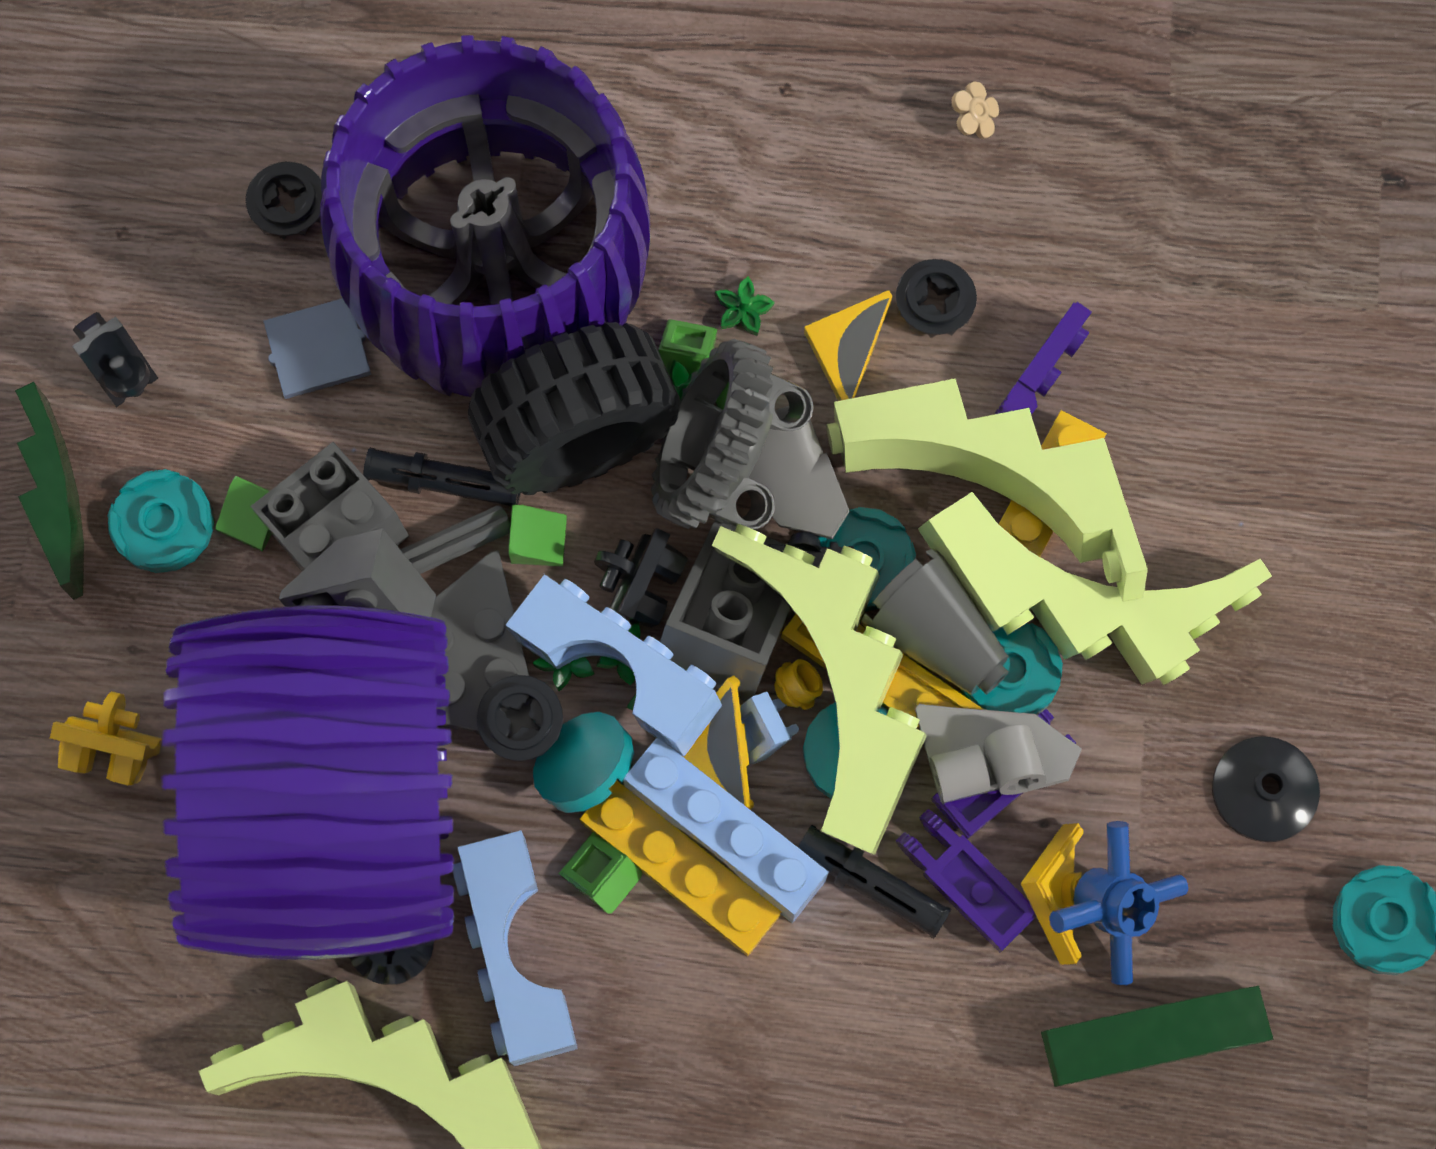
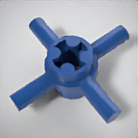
(1117, 902)

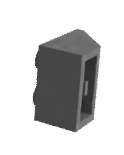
(323, 504)
(364, 573)

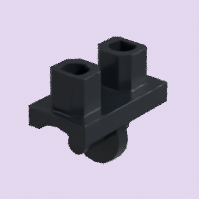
(113, 358)
(650, 558)

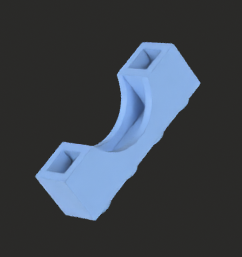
(563, 628)
(726, 828)
(499, 881)

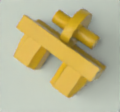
(83, 737)

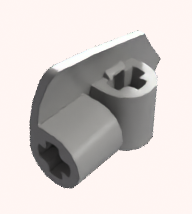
(801, 481)
(993, 751)

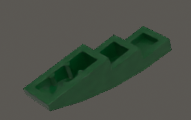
(54, 504)
(1156, 1036)

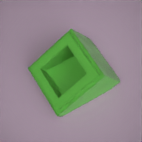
(686, 344)
(239, 519)
(537, 536)
(601, 873)

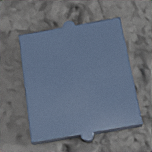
(316, 348)

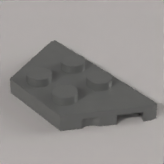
(479, 643)

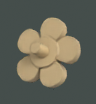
(975, 110)

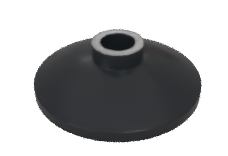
(1248, 806)

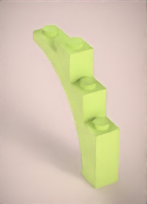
(1075, 611)
(874, 747)
(338, 1042)

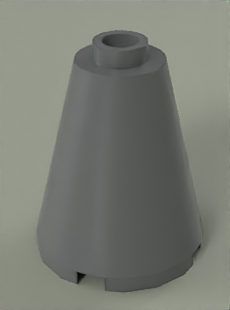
(940, 625)

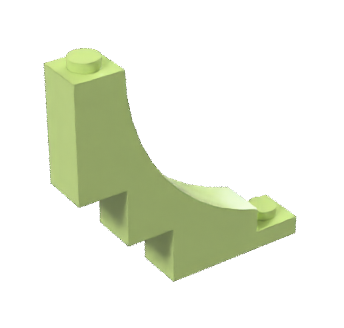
(1063, 486)

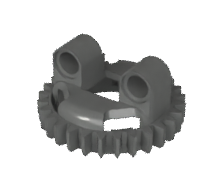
(726, 442)

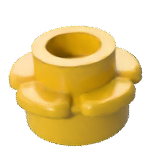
(798, 684)

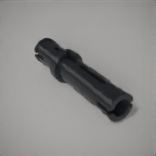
(384, 467)
(874, 882)

